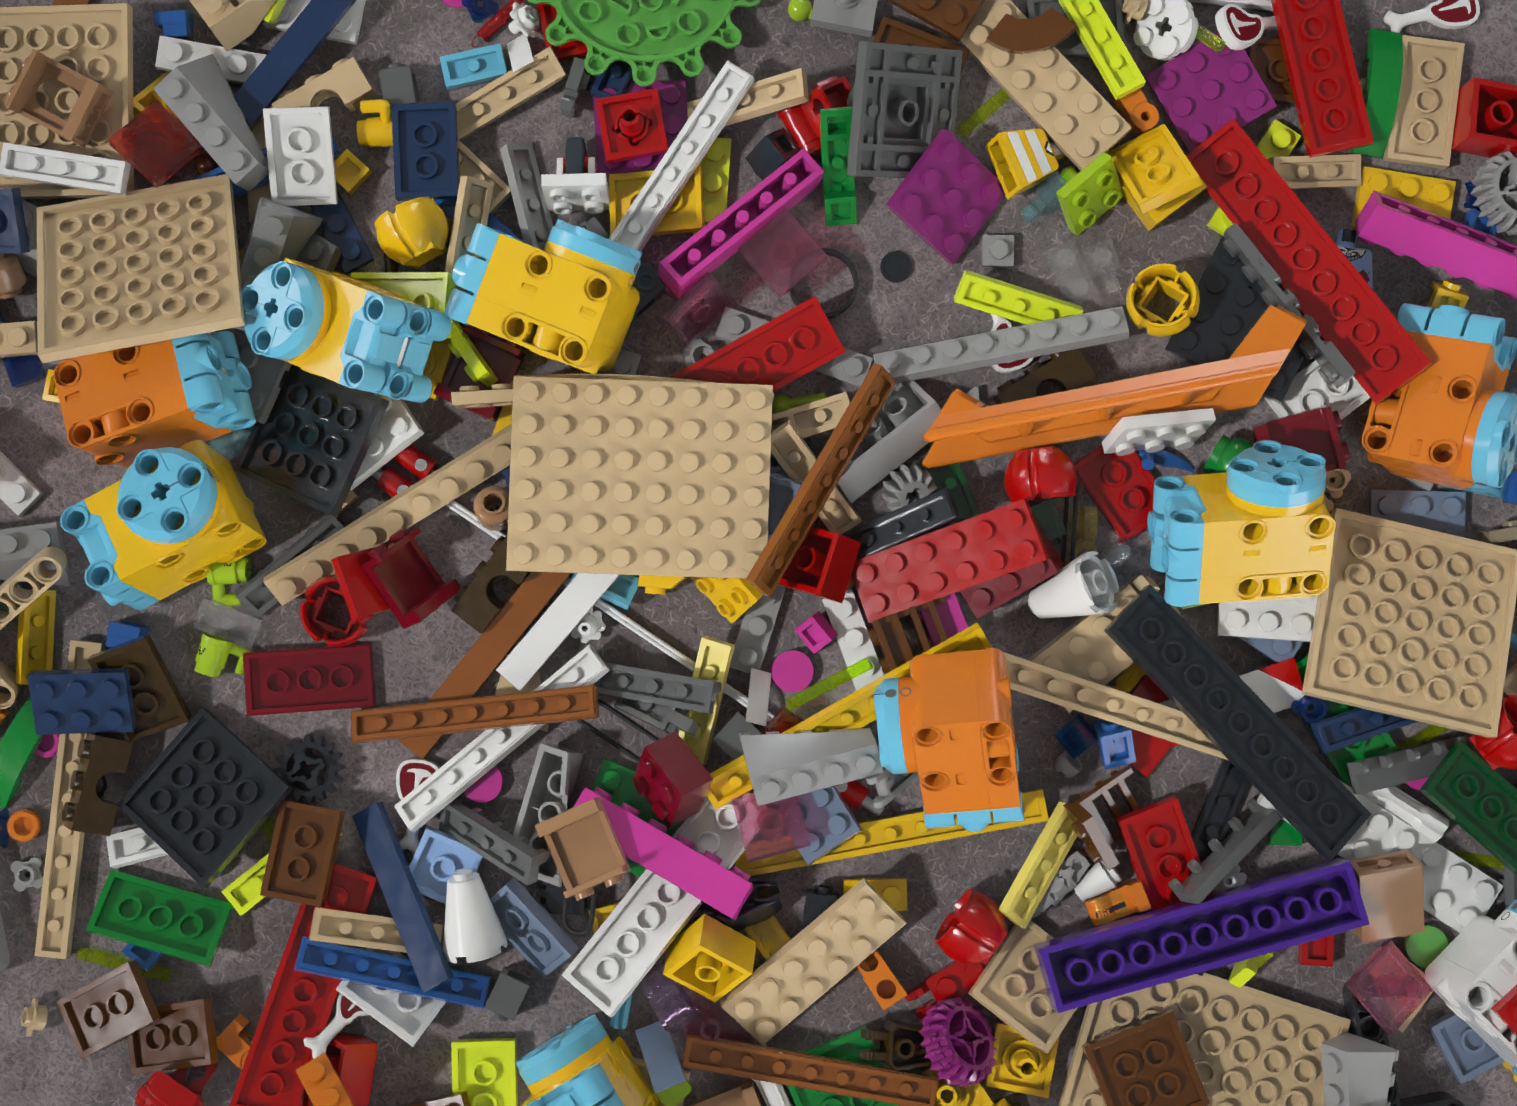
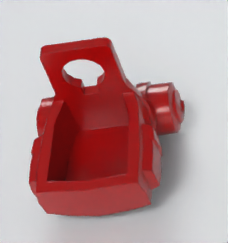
(804, 119)
(172, 1089)

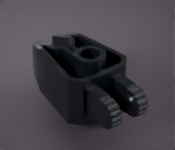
(755, 909)

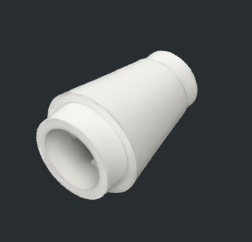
(1097, 881)

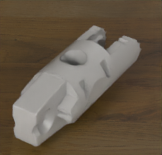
(1064, 881)

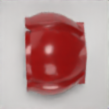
(1040, 475)
(320, 629)
(1502, 749)
(973, 930)

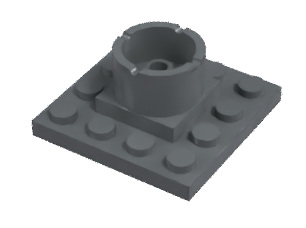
(900, 105)

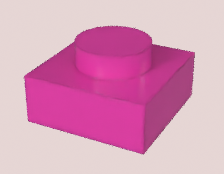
(816, 632)

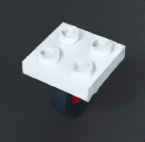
(576, 182)

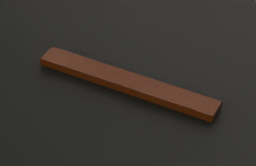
(821, 480)
(493, 646)
(475, 714)
(810, 1071)

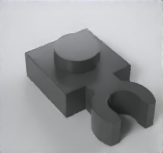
(577, 81)

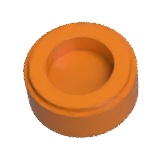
(24, 825)

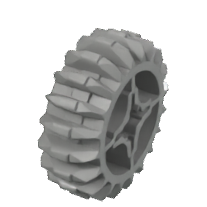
(1497, 192)

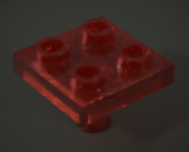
(156, 144)

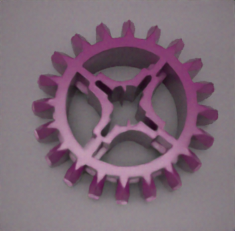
(958, 1042)

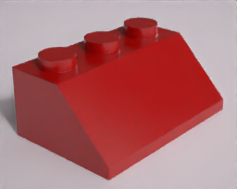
(354, 1062)

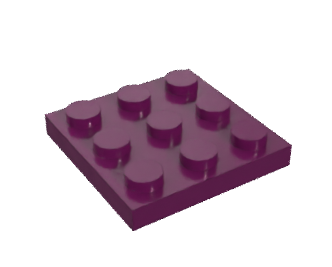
(1207, 90)
(674, 113)
(946, 196)

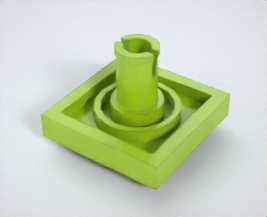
(1089, 192)

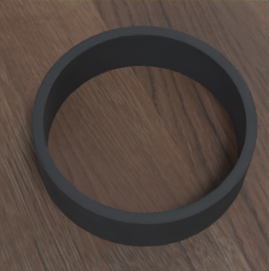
(848, 263)

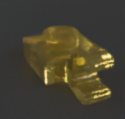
(1086, 529)

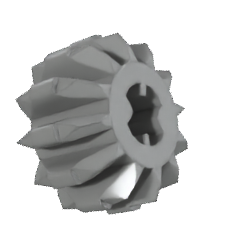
(907, 486)

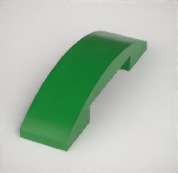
(1382, 88)
(837, 185)
(16, 752)

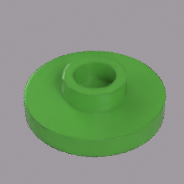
(1425, 946)

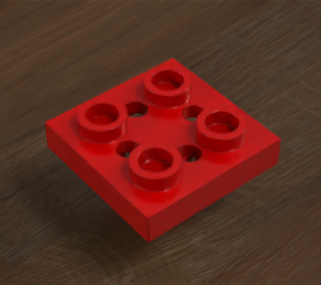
(629, 113)

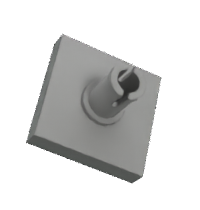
(845, 15)

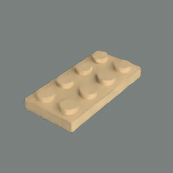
(1426, 103)

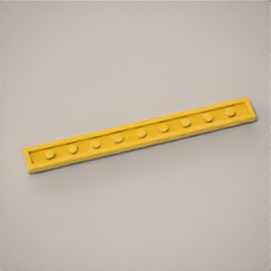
(848, 713)
(895, 833)

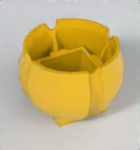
(414, 232)
(1170, 282)

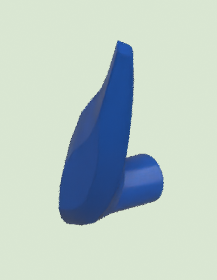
(1163, 459)

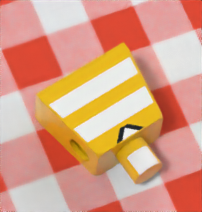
(1022, 159)

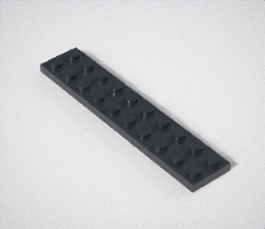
(1237, 722)

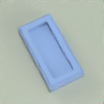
(660, 1056)

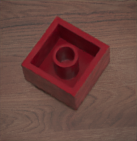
(672, 779)

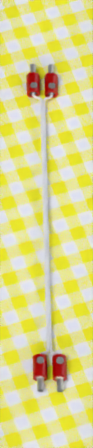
(423, 465)

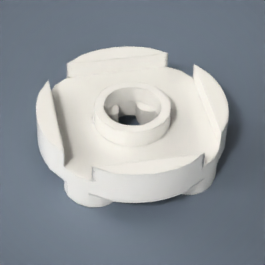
(1180, 38)

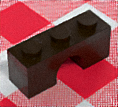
(1066, 370)
(478, 602)
(97, 757)

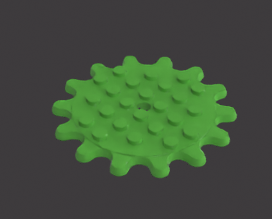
(645, 32)

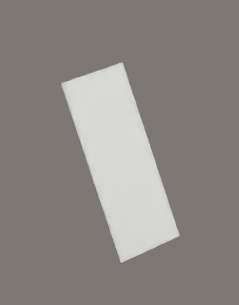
(519, 52)
(758, 697)

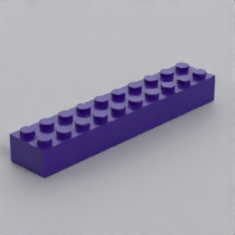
(1201, 936)

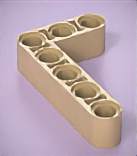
(18, 599)

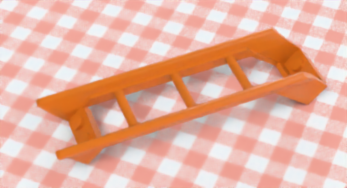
(971, 431)

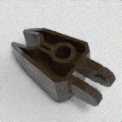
(898, 1045)

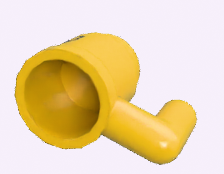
(375, 130)

